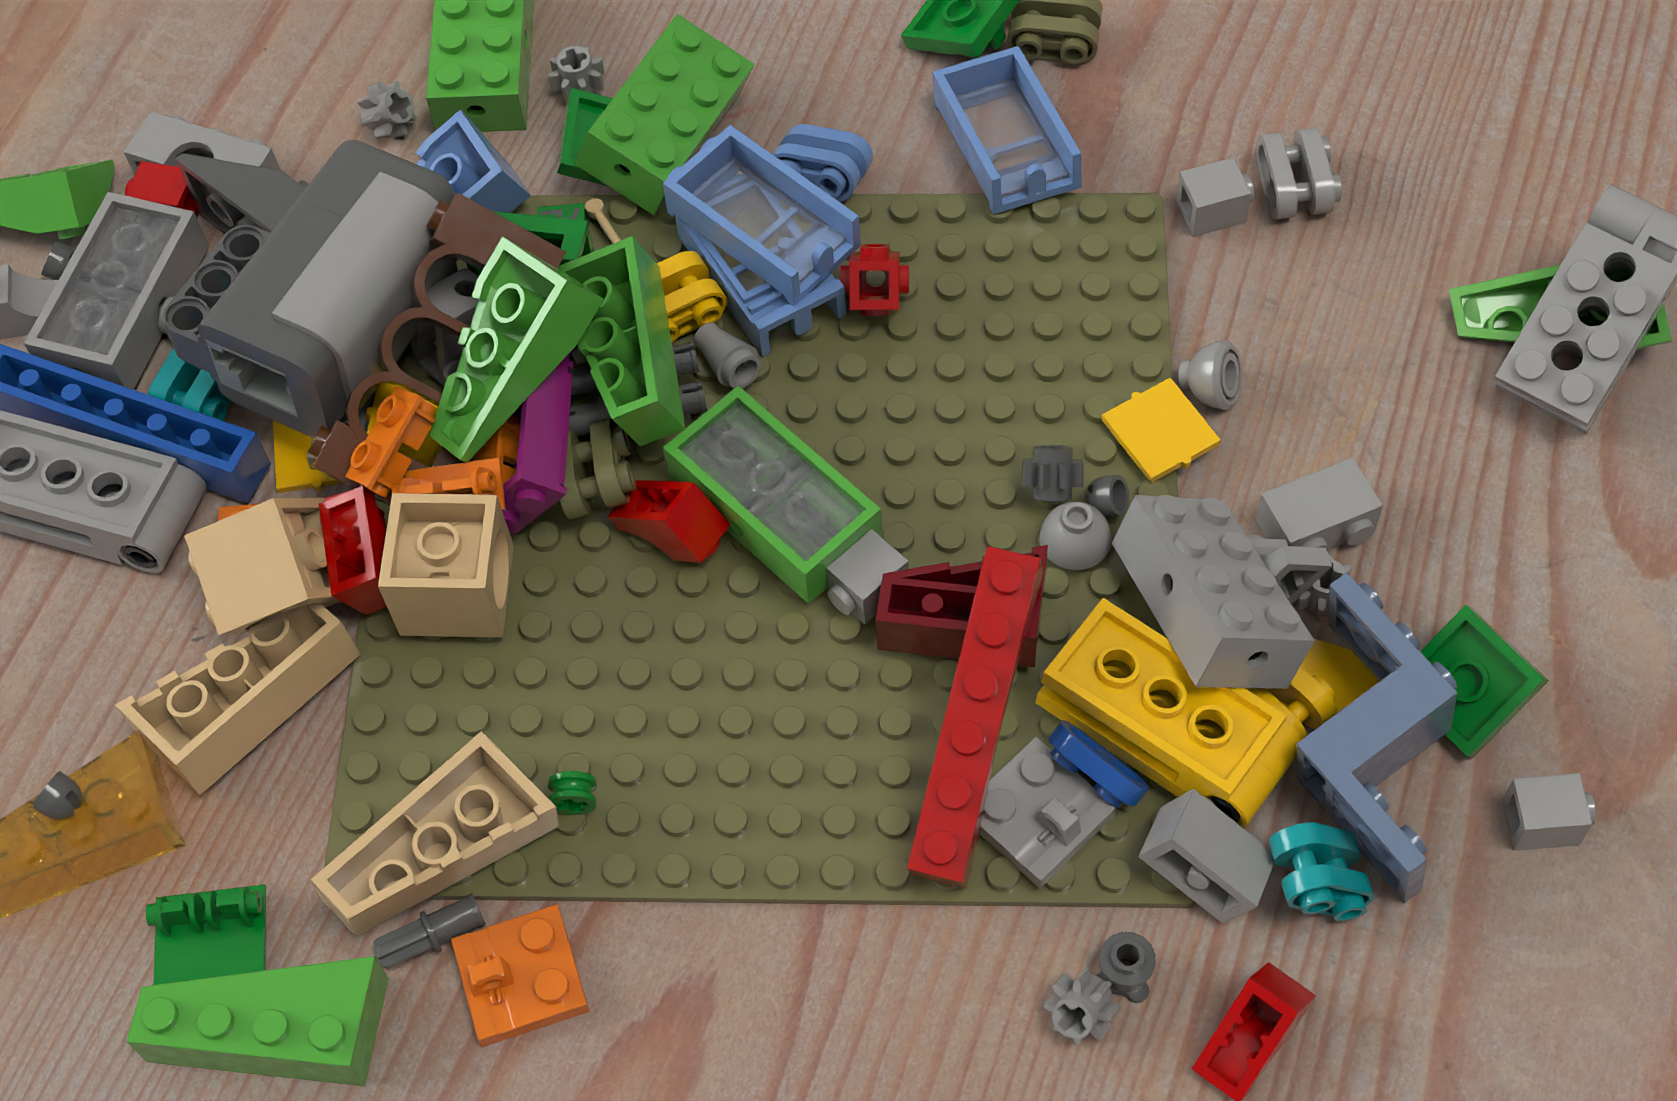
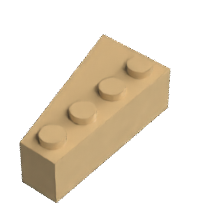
(240, 693)
(437, 835)

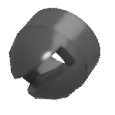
(57, 260)
(1109, 495)
(59, 798)

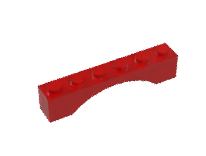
(974, 717)

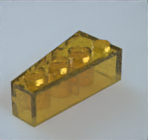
(120, 825)

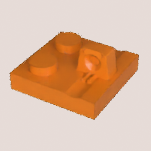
(519, 975)

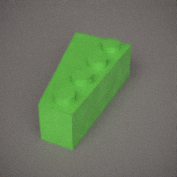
(274, 1022)

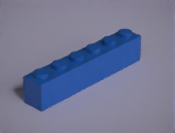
(220, 452)

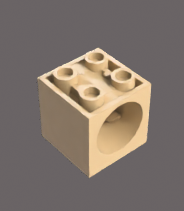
(261, 563)
(446, 565)

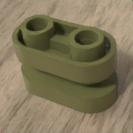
(1056, 29)
(612, 473)

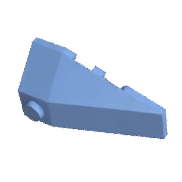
(472, 165)

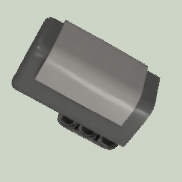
(301, 310)

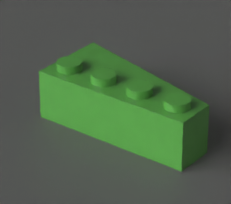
(630, 340)

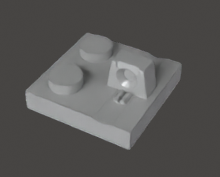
(1041, 813)

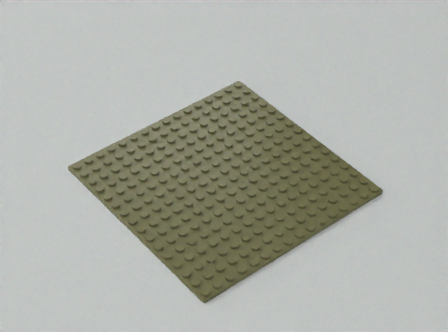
(724, 716)

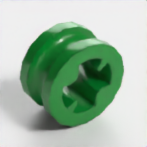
(573, 792)

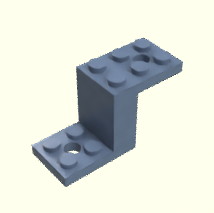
(1377, 734)

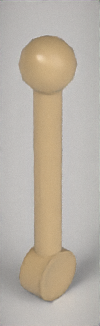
(596, 210)

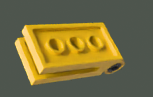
(1142, 706)

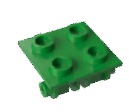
(208, 934)

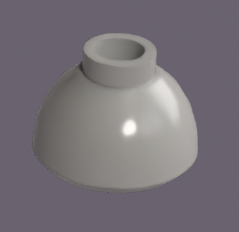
(1213, 375)
(1076, 536)

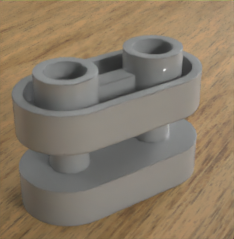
(1311, 159)

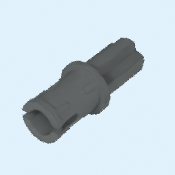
(428, 932)

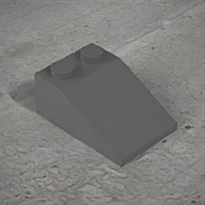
(238, 193)

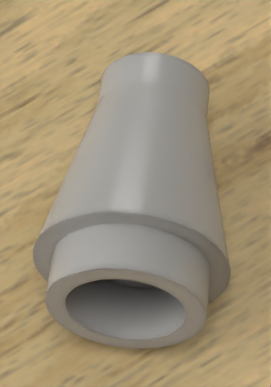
(730, 358)

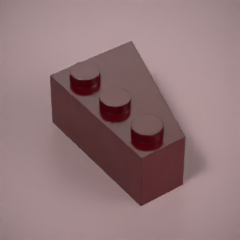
(930, 608)

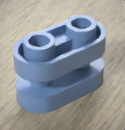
(826, 157)

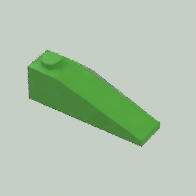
(55, 199)
(518, 335)

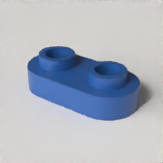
(1114, 779)

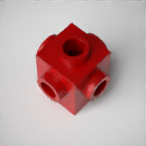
(871, 297)

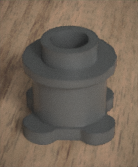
(1132, 979)

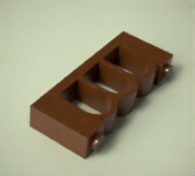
(463, 233)

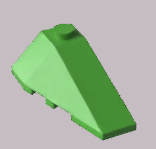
(1503, 305)

